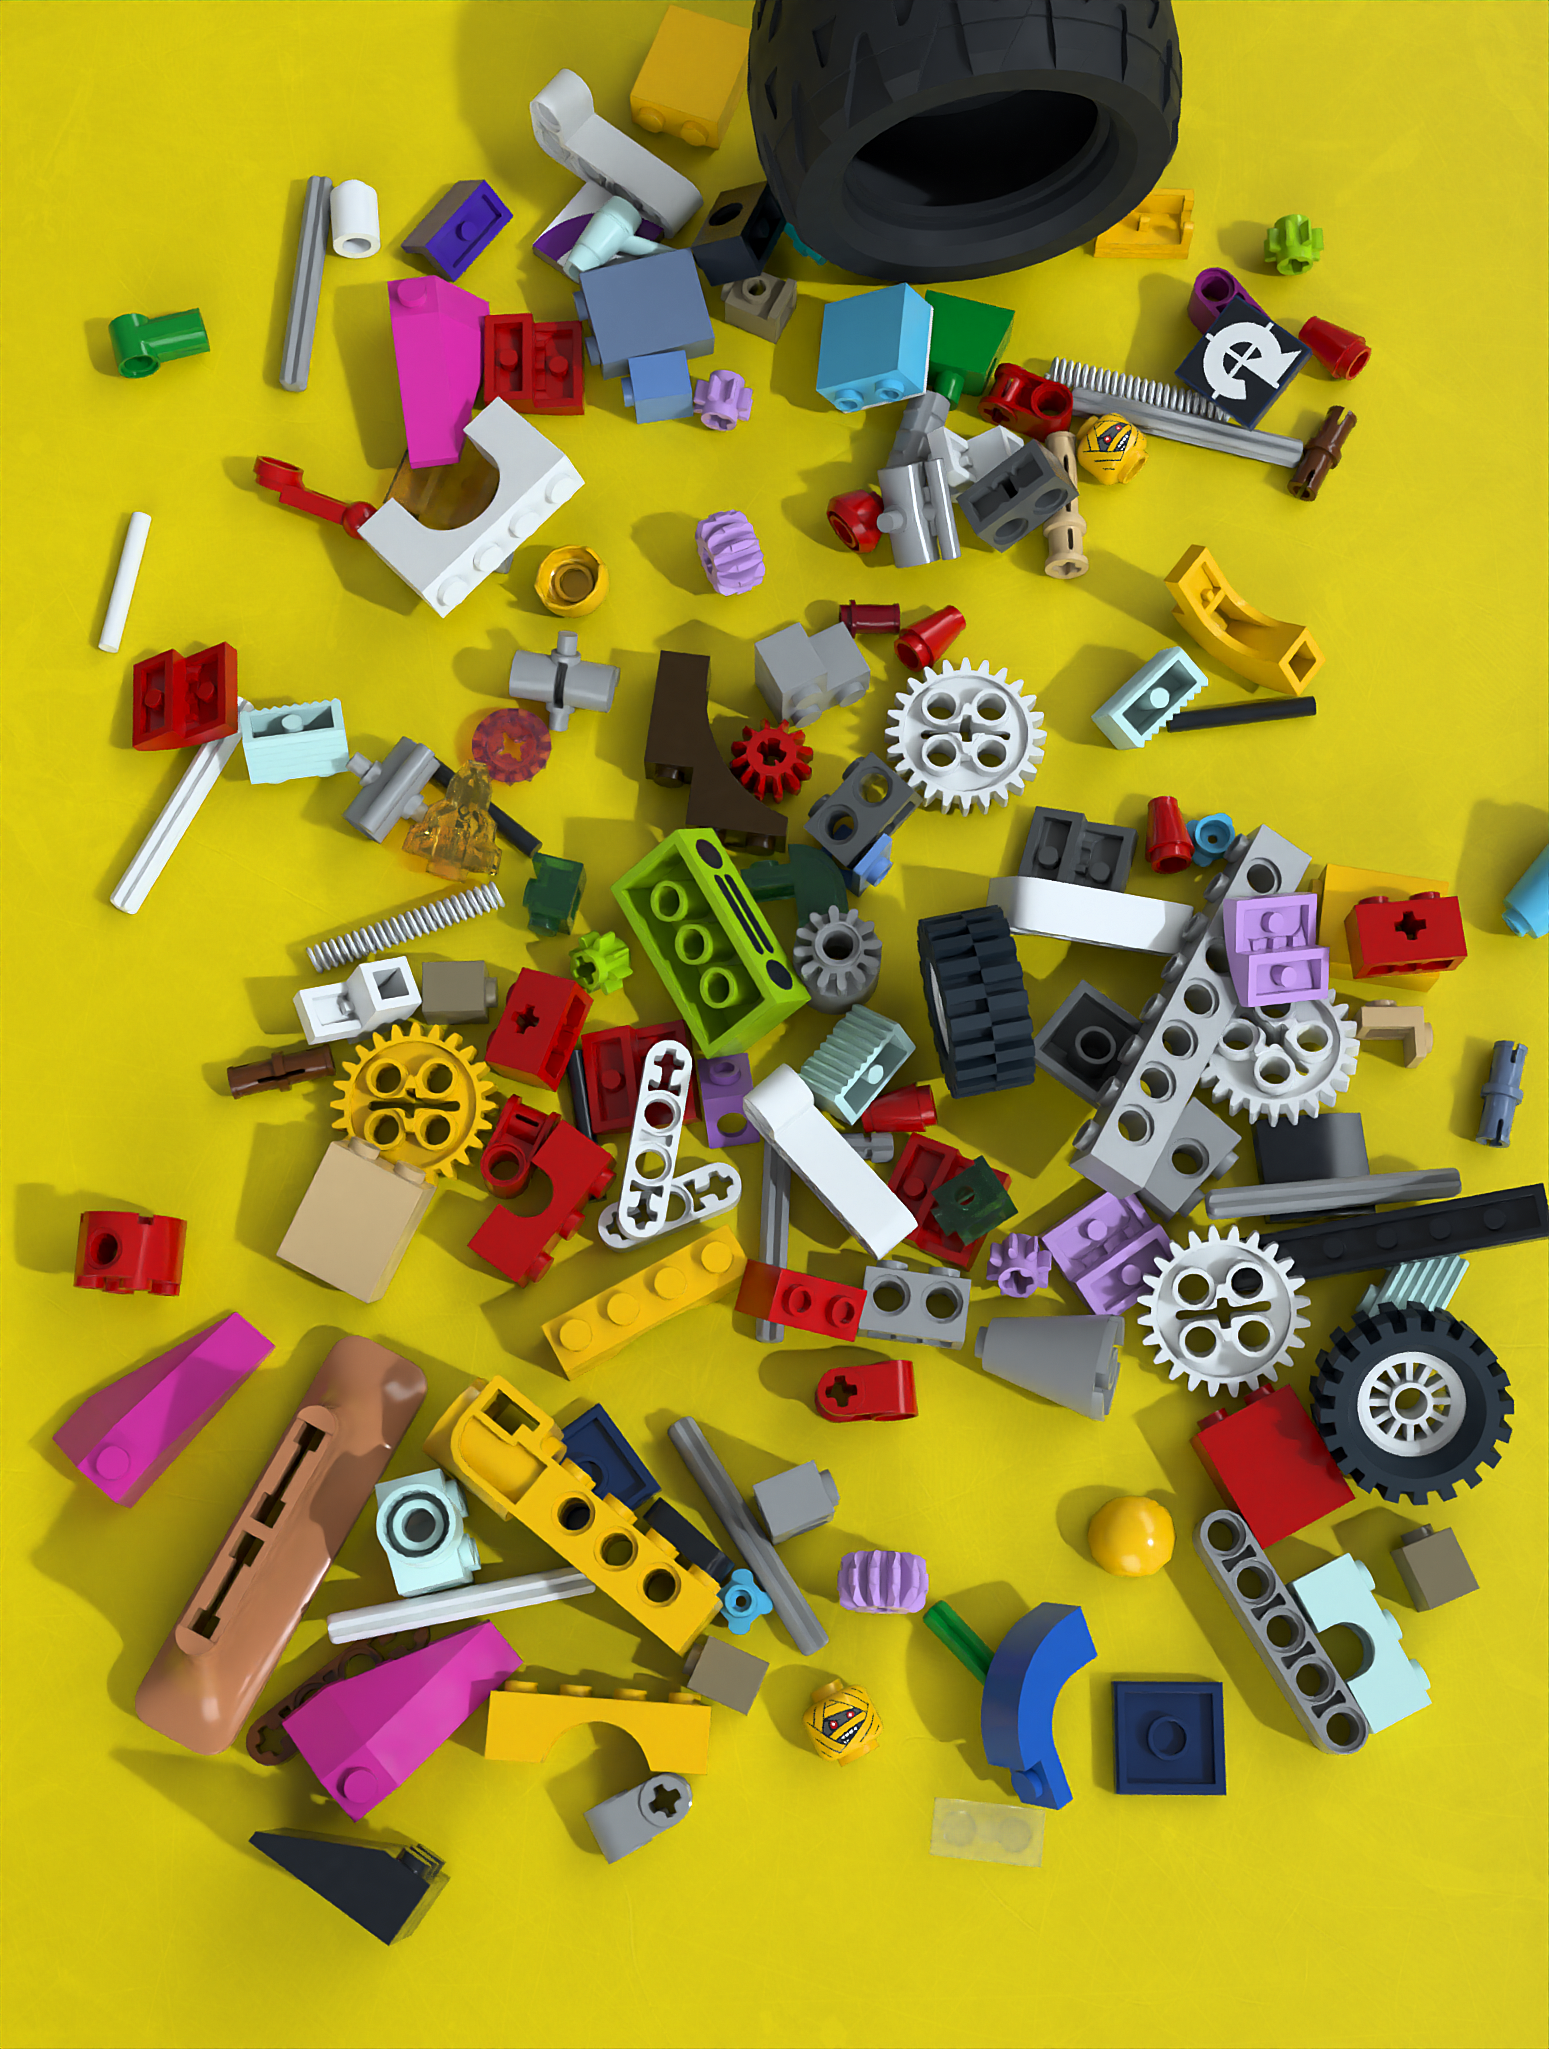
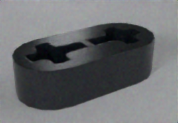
(688, 1540)

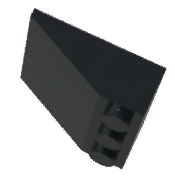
(371, 1881)

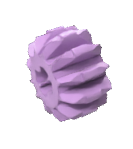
(730, 552)
(882, 1582)

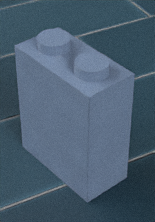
(643, 311)

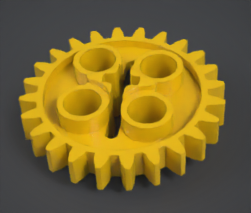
(418, 1061)

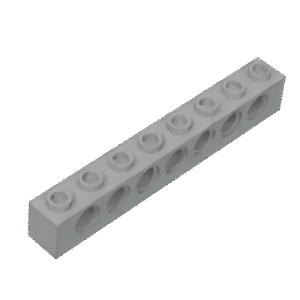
(1102, 1151)

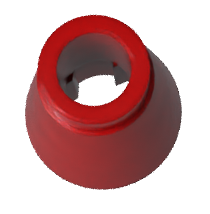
(1335, 347)
(929, 638)
(1167, 837)
(901, 1110)

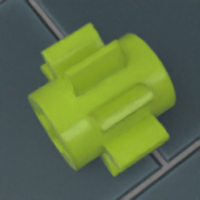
(1293, 244)
(600, 962)

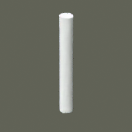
(125, 582)

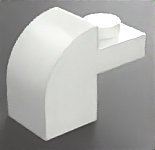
(971, 459)
(367, 1003)

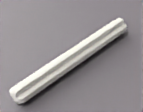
(175, 819)
(457, 1604)

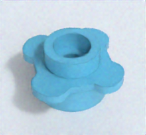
(1215, 825)
(756, 1601)

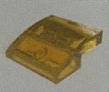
(447, 493)

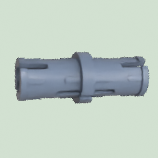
(1501, 1094)

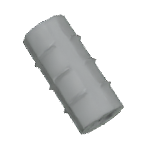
(919, 418)

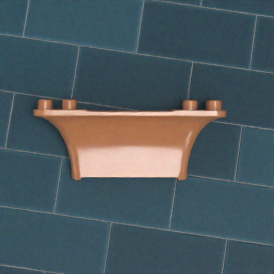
(207, 1688)

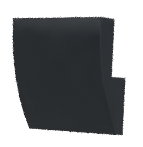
(1311, 1151)

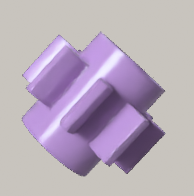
(722, 400)
(1019, 1265)

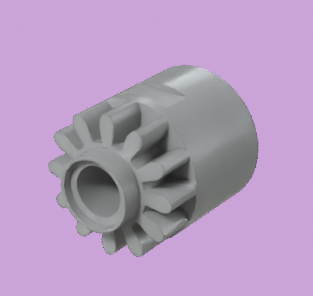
(837, 983)

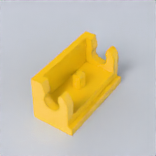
(1154, 229)

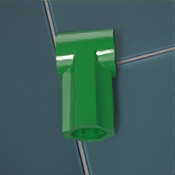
(145, 343)

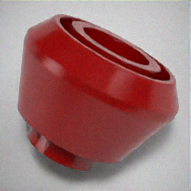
(855, 519)

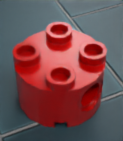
(130, 1253)

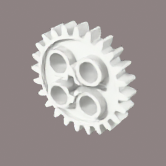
(965, 694)
(1240, 1072)
(1228, 1358)

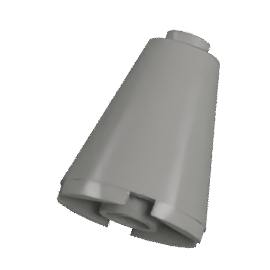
(1057, 1357)

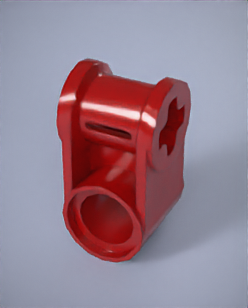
(1024, 401)
(516, 1139)
(878, 1391)

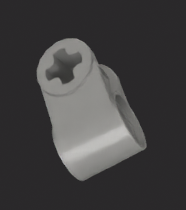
(631, 1818)

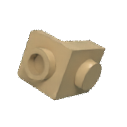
(1388, 1021)

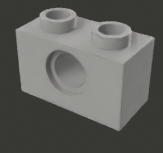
(1208, 1143)

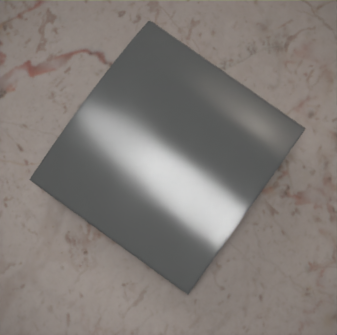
(1078, 852)

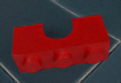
(523, 1244)

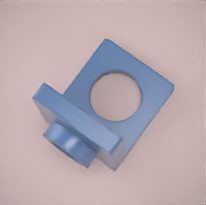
(871, 868)

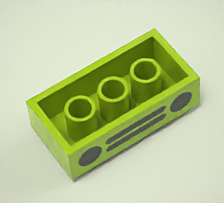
(709, 942)

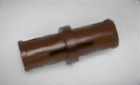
(1322, 453)
(281, 1071)

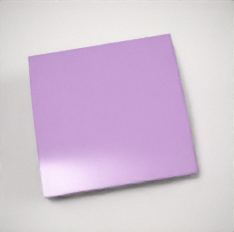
(1275, 949)
(1106, 1251)

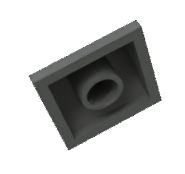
(1084, 1041)

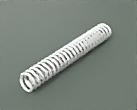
(1131, 390)
(405, 929)

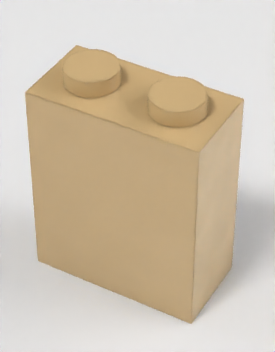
(357, 1219)

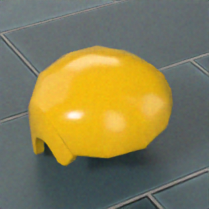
(572, 581)
(1132, 1536)

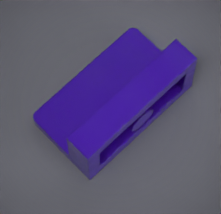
(459, 228)

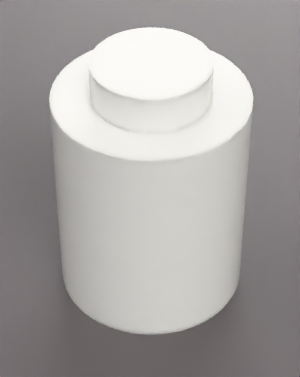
(355, 219)

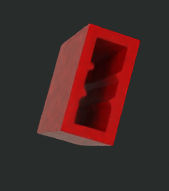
(1270, 1464)

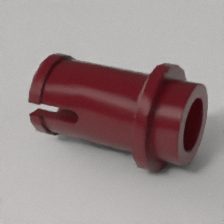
(870, 618)

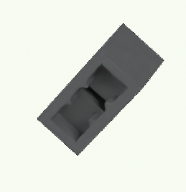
(1017, 496)
(869, 819)

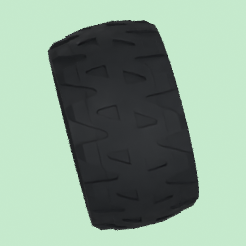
(960, 127)

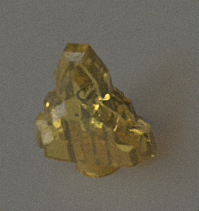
(459, 830)

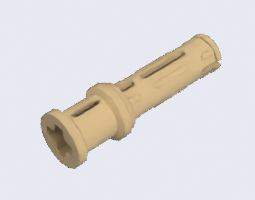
(1066, 526)

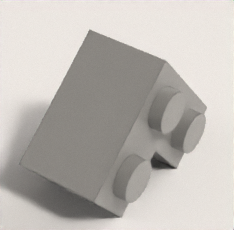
(809, 674)

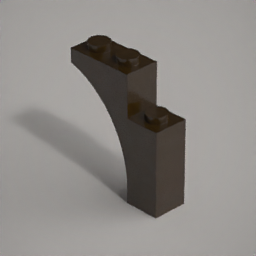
(684, 752)

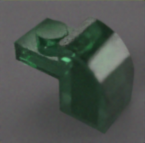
(808, 878)

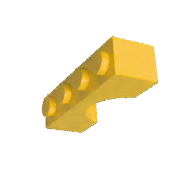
(627, 1310)
(528, 1724)

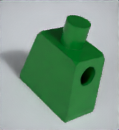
(965, 344)

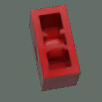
(1382, 952)
(538, 1029)
(800, 1300)

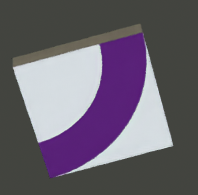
(562, 234)

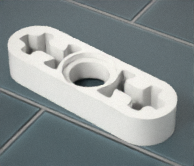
(710, 1203)

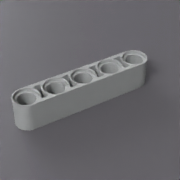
(1303, 1645)

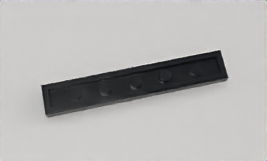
(1407, 1235)

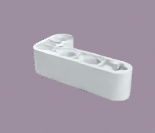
(600, 152)
(1090, 915)
(789, 1121)

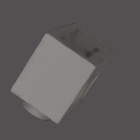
(912, 1320)
(796, 1501)

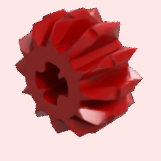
(771, 742)

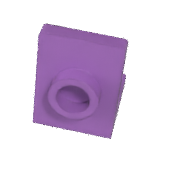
(723, 1086)

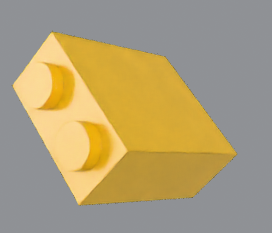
(692, 77)
(1337, 893)

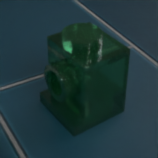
(554, 895)
(986, 1211)

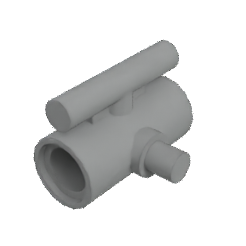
(918, 513)
(563, 680)
(390, 788)

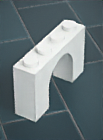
(453, 562)

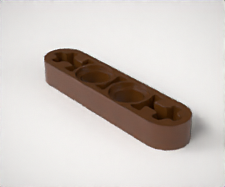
(331, 1672)

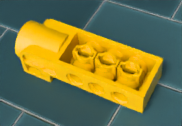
(524, 1480)

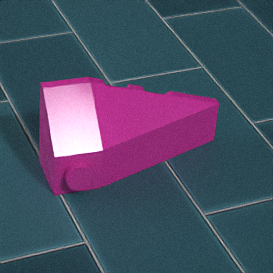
(438, 364)
(151, 1415)
(384, 1723)

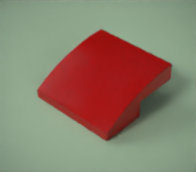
(534, 364)
(185, 699)
(614, 1073)
(920, 1170)

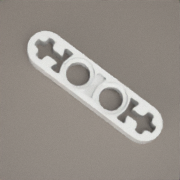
(649, 1139)

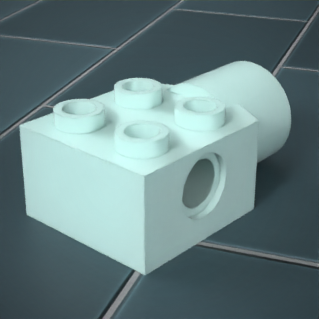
(425, 1534)

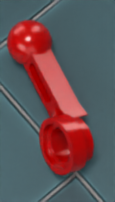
(288, 480)

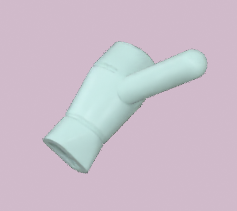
(608, 233)

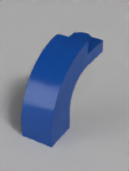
(1021, 1699)

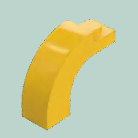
(1235, 633)

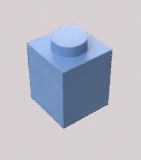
(658, 387)

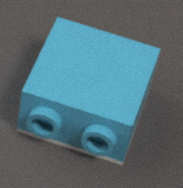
(875, 348)

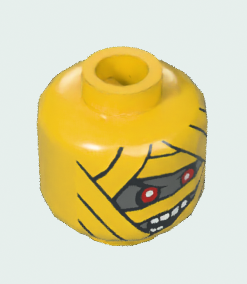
(1111, 448)
(842, 1722)

